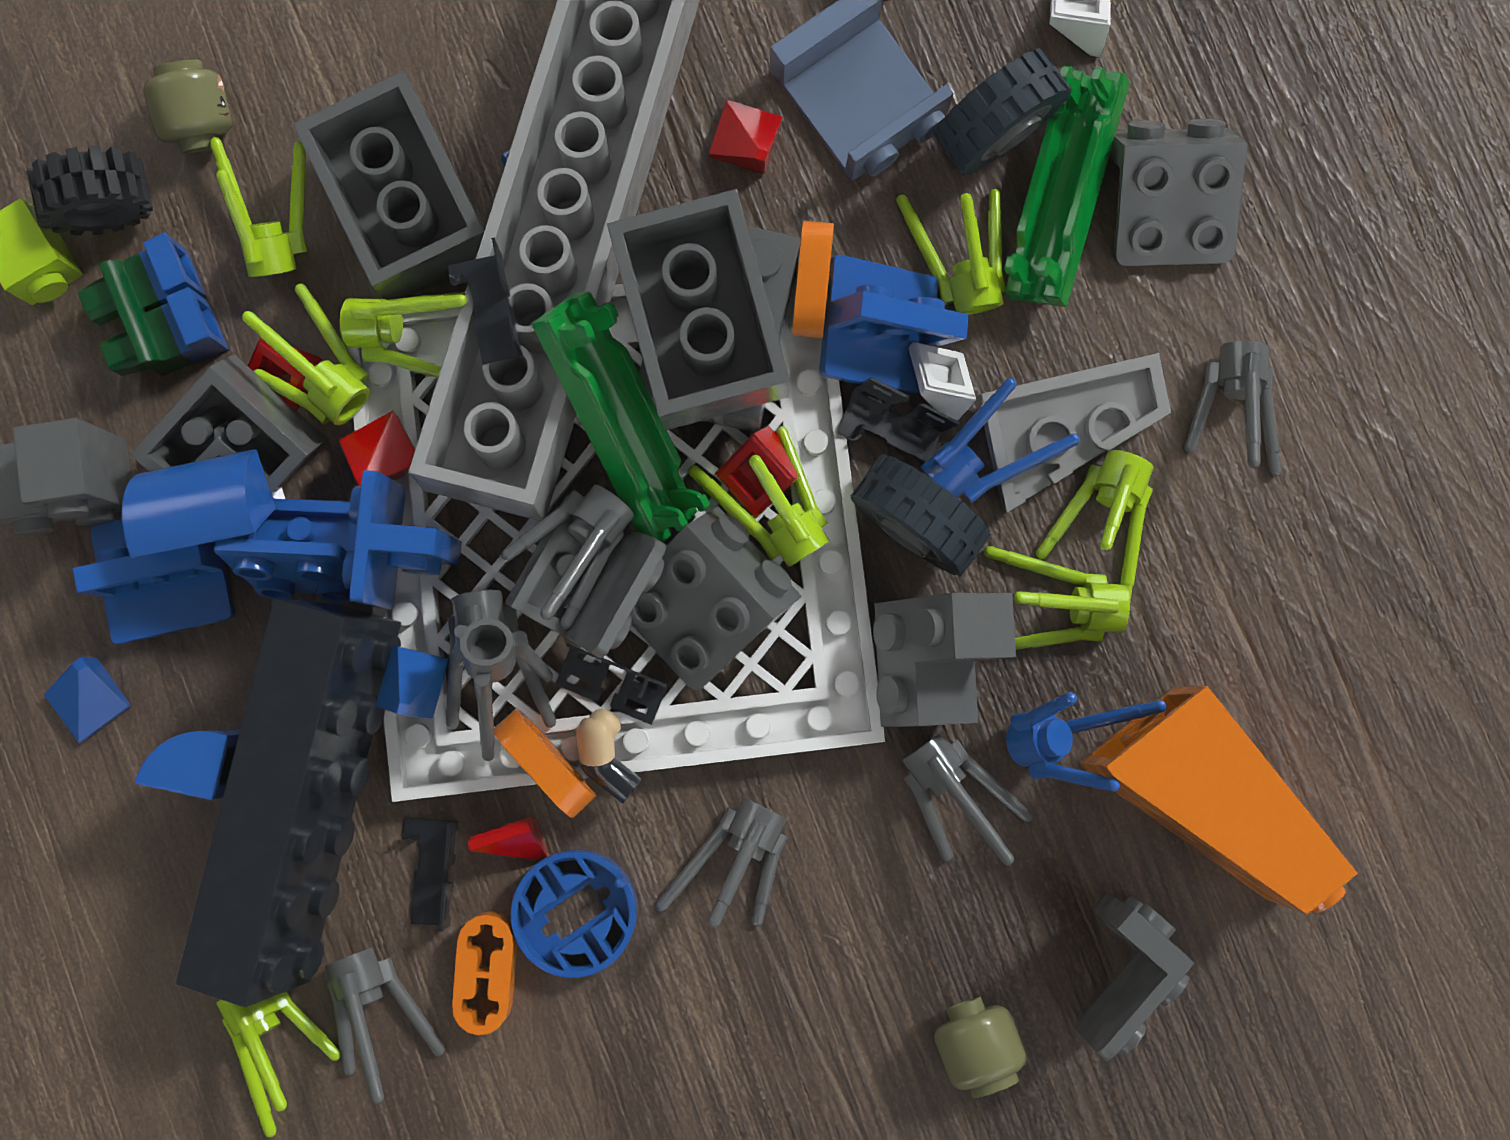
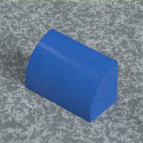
(195, 503)
(191, 763)

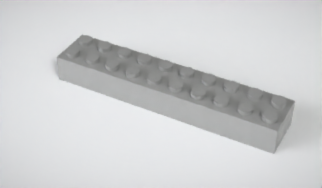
(573, 166)

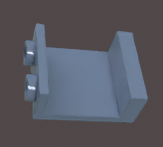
(857, 86)

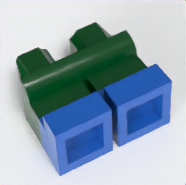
(160, 308)

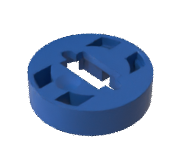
(551, 951)

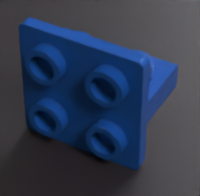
(876, 317)
(386, 544)
(295, 550)
(157, 590)

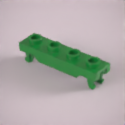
(1065, 188)
(617, 414)

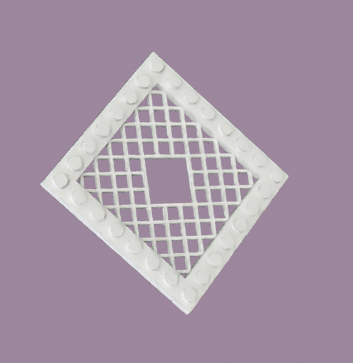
(838, 712)

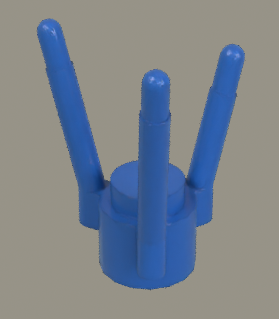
(957, 465)
(1041, 739)

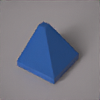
(412, 683)
(86, 698)

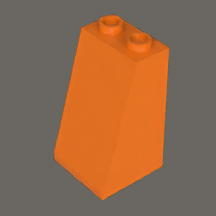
(1224, 799)

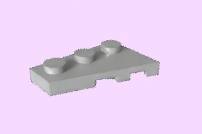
(1096, 404)

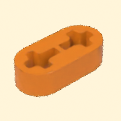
(812, 279)
(544, 763)
(470, 971)

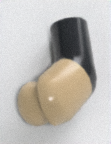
(598, 755)

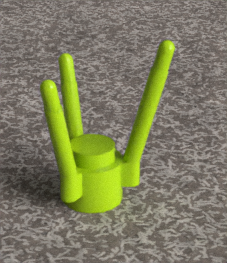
(264, 244)
(976, 282)
(378, 322)
(333, 390)
(1121, 487)
(794, 531)
(1095, 605)
(245, 1030)

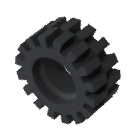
(89, 190)

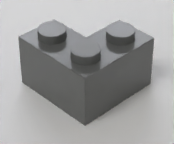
(227, 415)
(61, 475)
(931, 652)

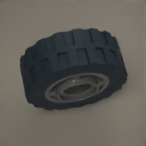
(1002, 111)
(921, 515)

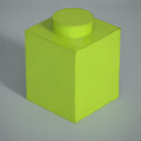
(32, 259)

